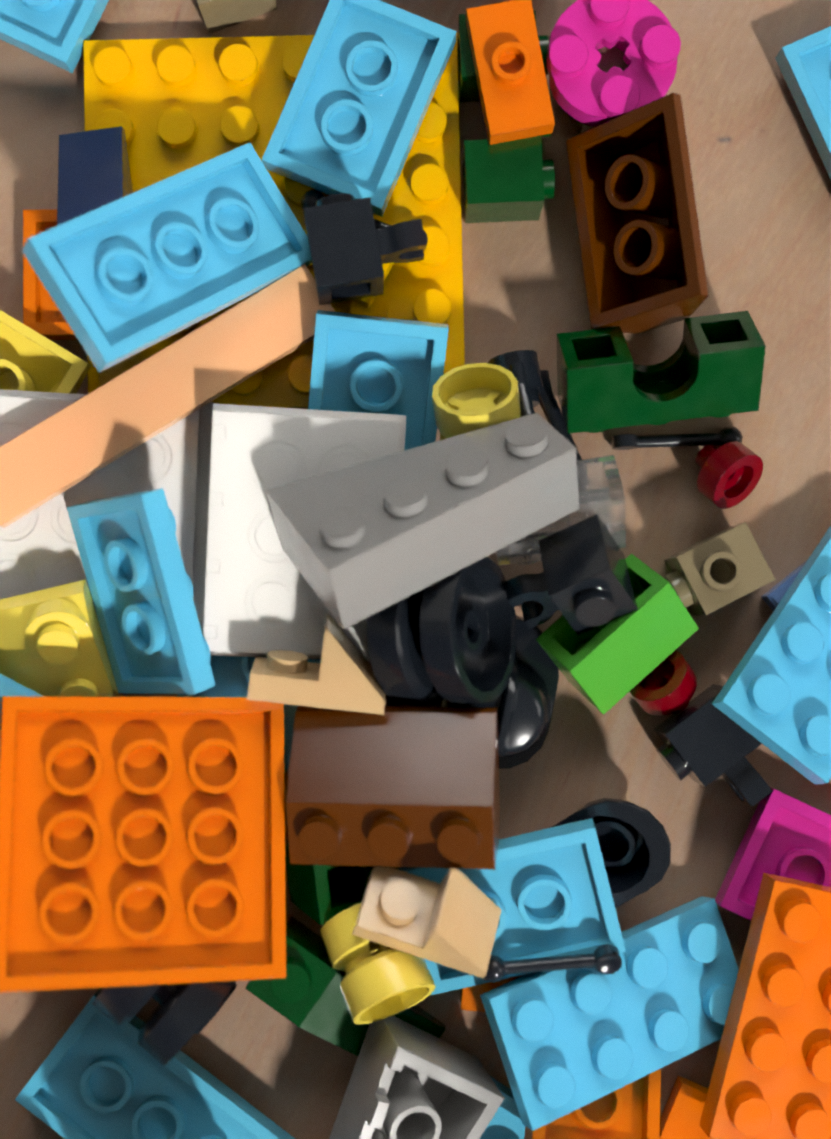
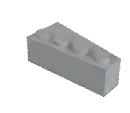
(423, 512)
(415, 1088)

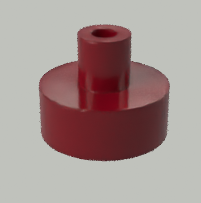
(727, 473)
(666, 687)

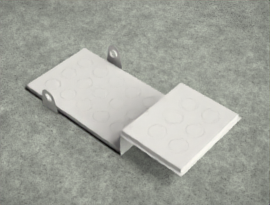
(216, 487)

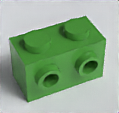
(622, 652)

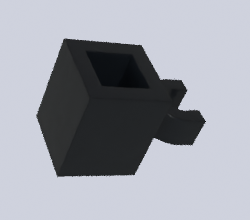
(350, 250)
(581, 578)
(709, 745)

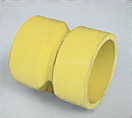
(474, 398)
(377, 977)

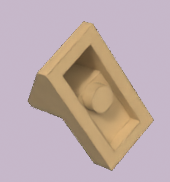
(338, 683)
(429, 919)

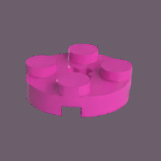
(573, 58)

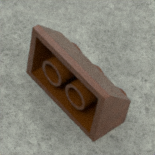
(638, 219)
(394, 788)

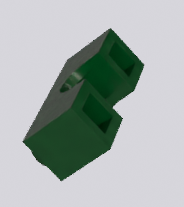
(503, 178)
(708, 376)

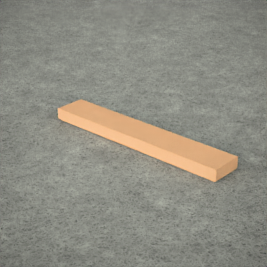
(156, 393)

